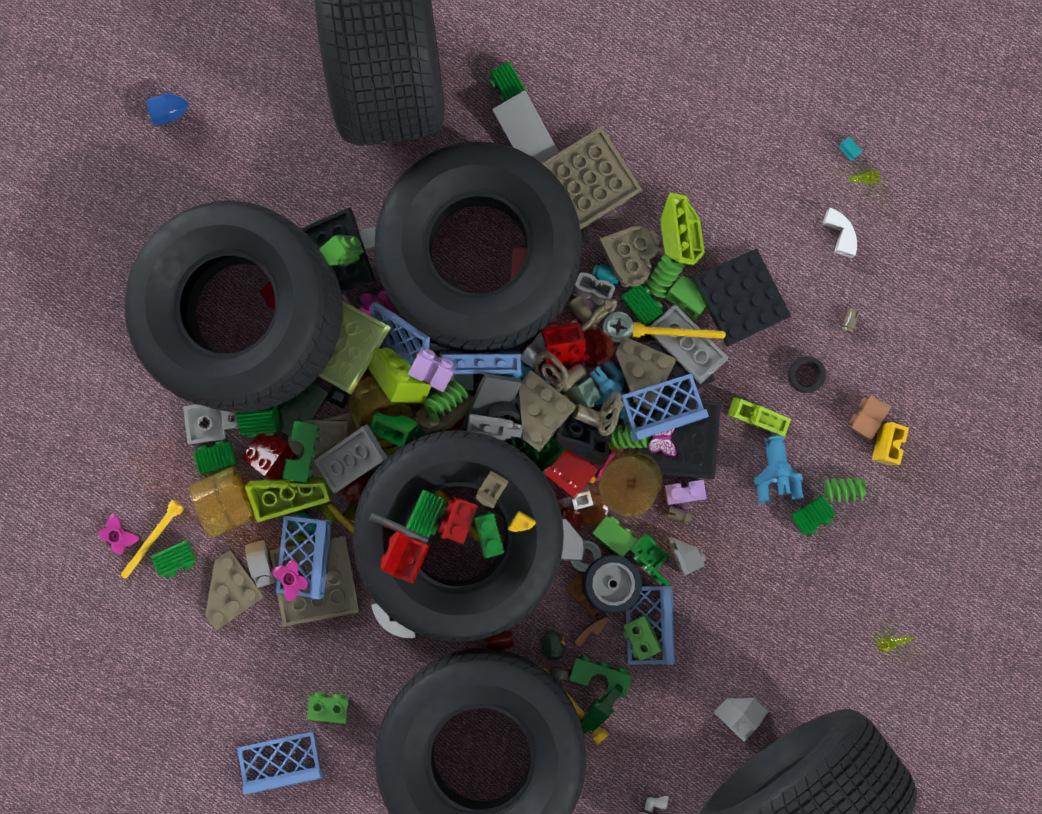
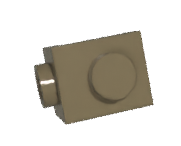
(491, 489)

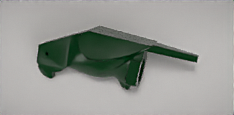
(600, 709)

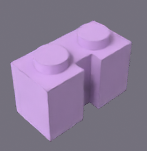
(432, 369)
(693, 492)

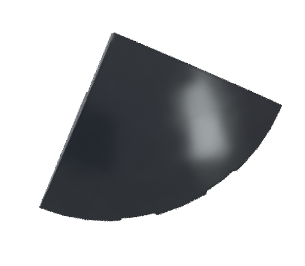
(585, 440)

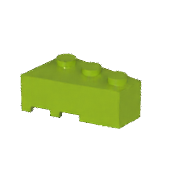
(392, 376)

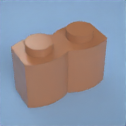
(869, 417)

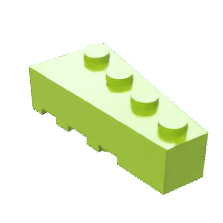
(286, 496)

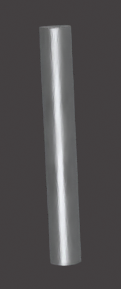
(397, 527)

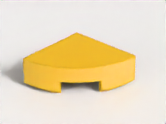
(521, 522)

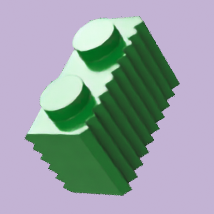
(506, 81)
(642, 305)
(259, 422)
(215, 458)
(426, 514)
(812, 516)
(488, 535)
(174, 559)

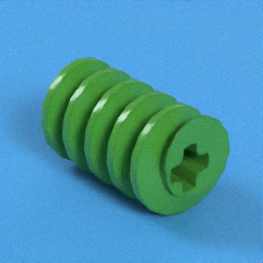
(664, 276)
(443, 400)
(622, 439)
(845, 490)

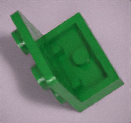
(650, 554)

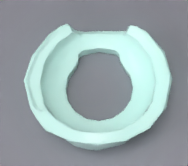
(596, 554)

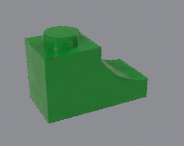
(396, 430)

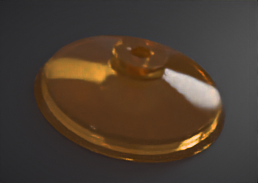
(595, 513)

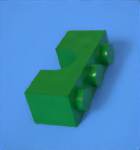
(299, 468)
(584, 670)

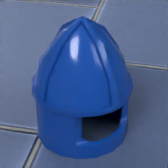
(166, 108)

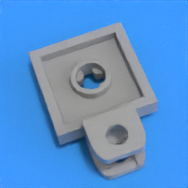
(215, 431)

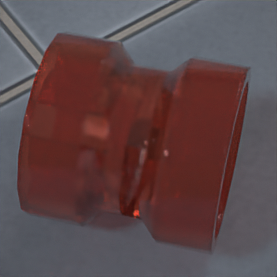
(574, 518)

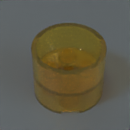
(368, 400)
(628, 499)
(222, 502)

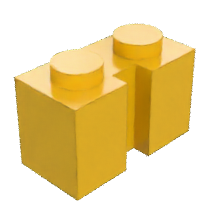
(888, 443)

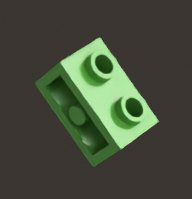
(342, 250)
(686, 297)
(613, 536)
(642, 638)
(328, 708)

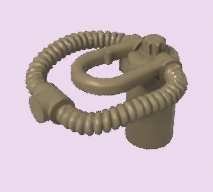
(588, 318)
(566, 379)
(599, 419)

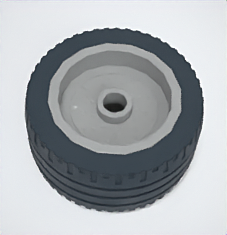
(597, 587)

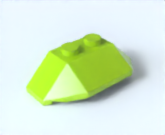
(681, 230)

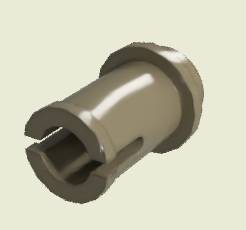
(850, 321)
(680, 515)

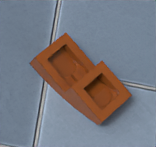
(576, 590)
(595, 627)

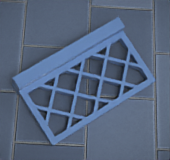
(395, 344)
(479, 363)
(664, 424)
(320, 554)
(667, 625)
(277, 780)

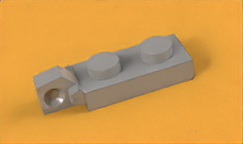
(494, 427)

